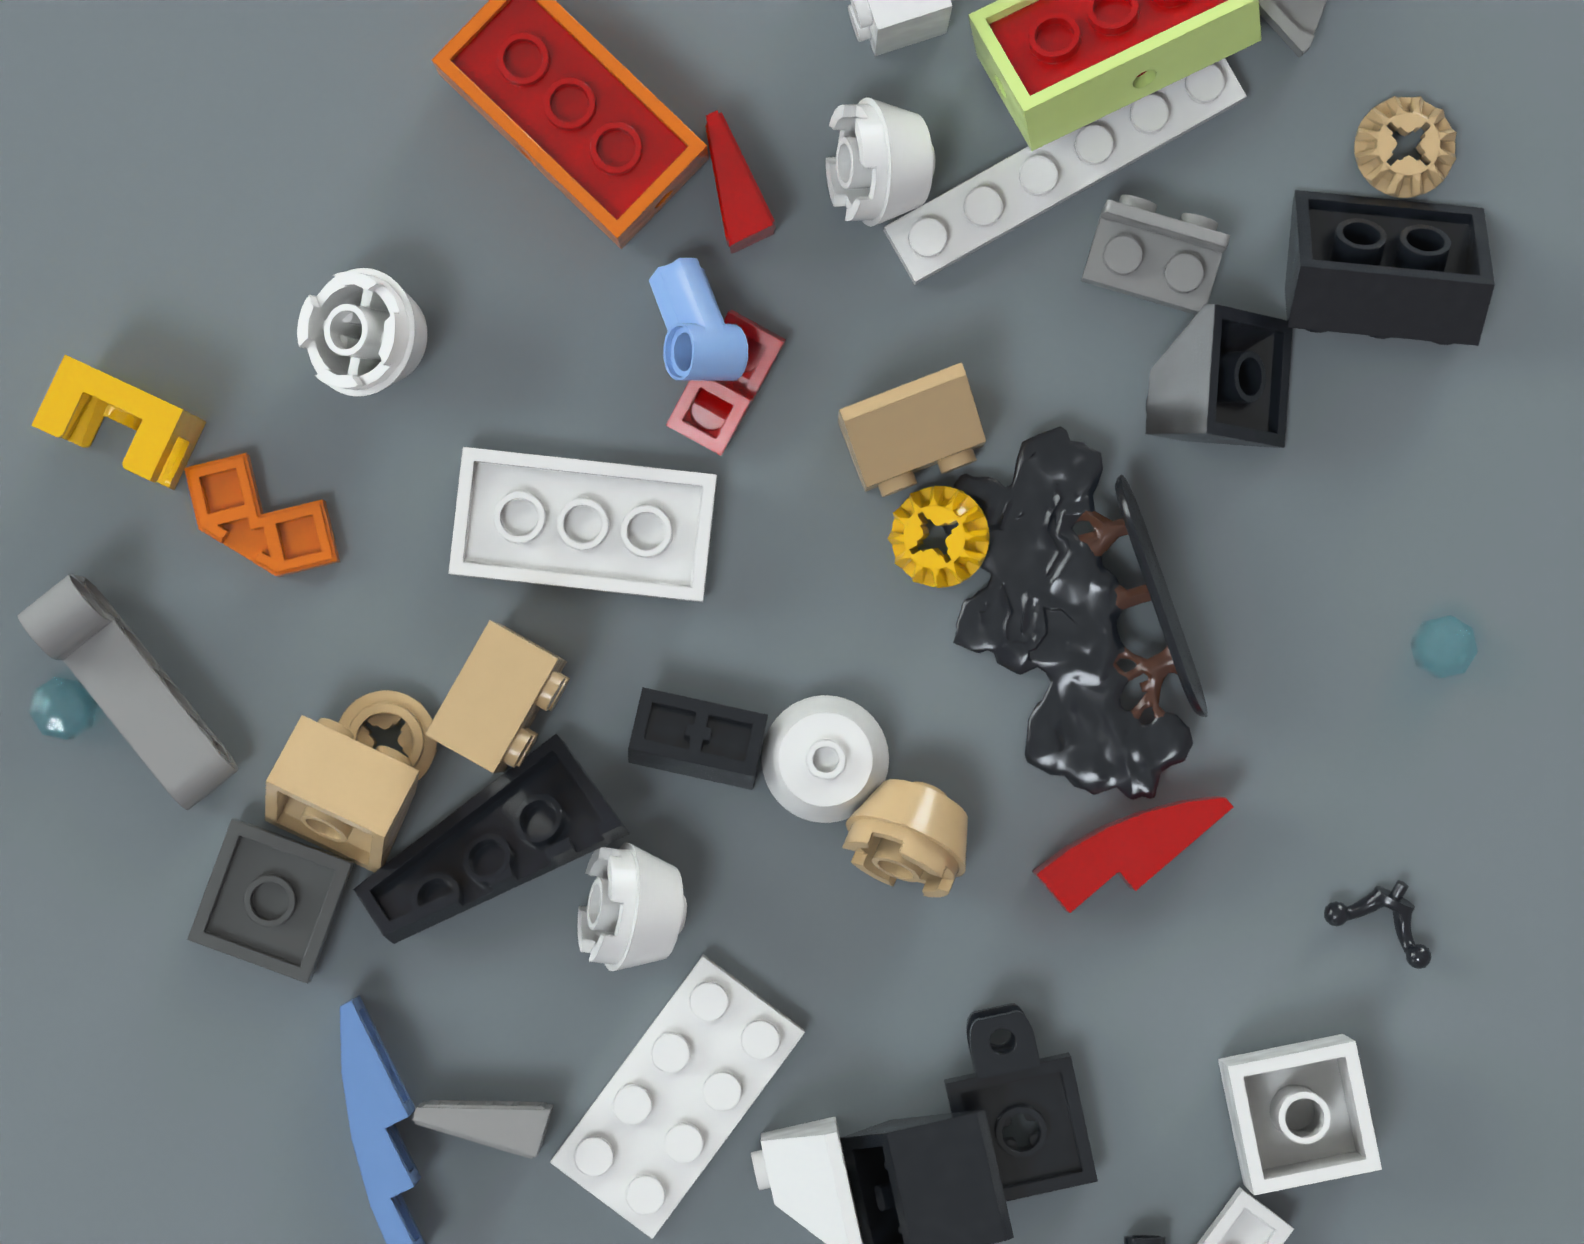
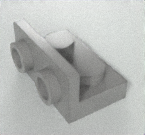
(1155, 254)

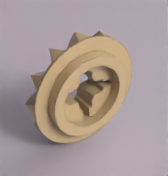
(1375, 145)
(388, 709)

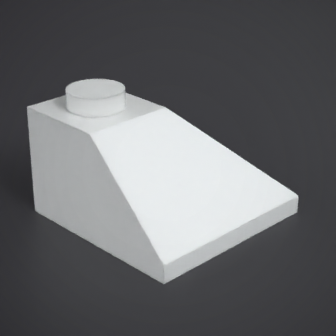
(810, 1179)

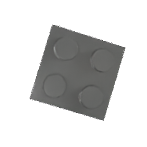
(271, 900)

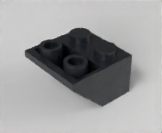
(927, 1181)

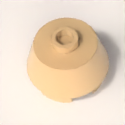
(910, 836)

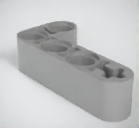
(130, 687)

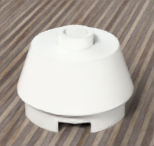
(880, 161)
(362, 332)
(824, 758)
(631, 908)

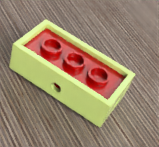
(1086, 58)

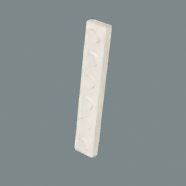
(1046, 177)

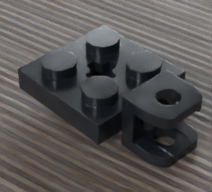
(1015, 1081)

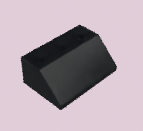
(1388, 268)

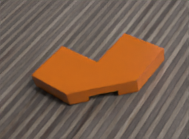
(232, 513)

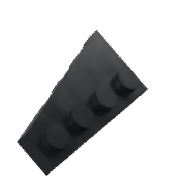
(494, 842)

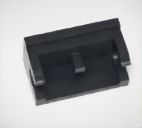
(697, 738)

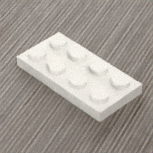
(582, 524)
(677, 1096)

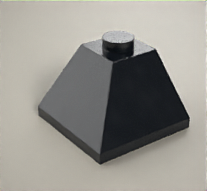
(1223, 380)

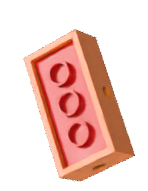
(572, 112)

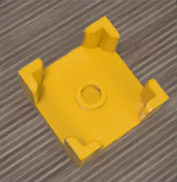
(84, 396)

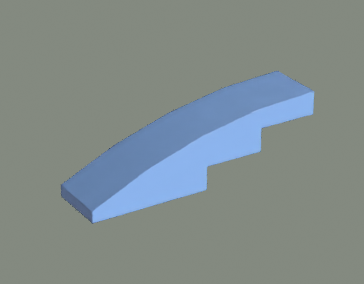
(374, 1105)

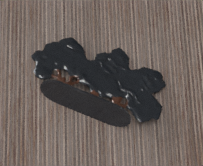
(1059, 612)

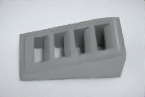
(504, 1125)

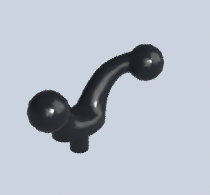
(1416, 954)

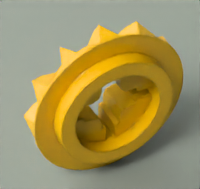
(965, 545)

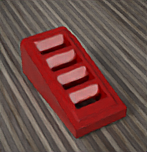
(741, 202)

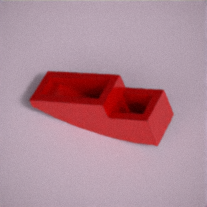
(1130, 847)

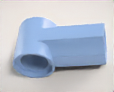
(697, 338)

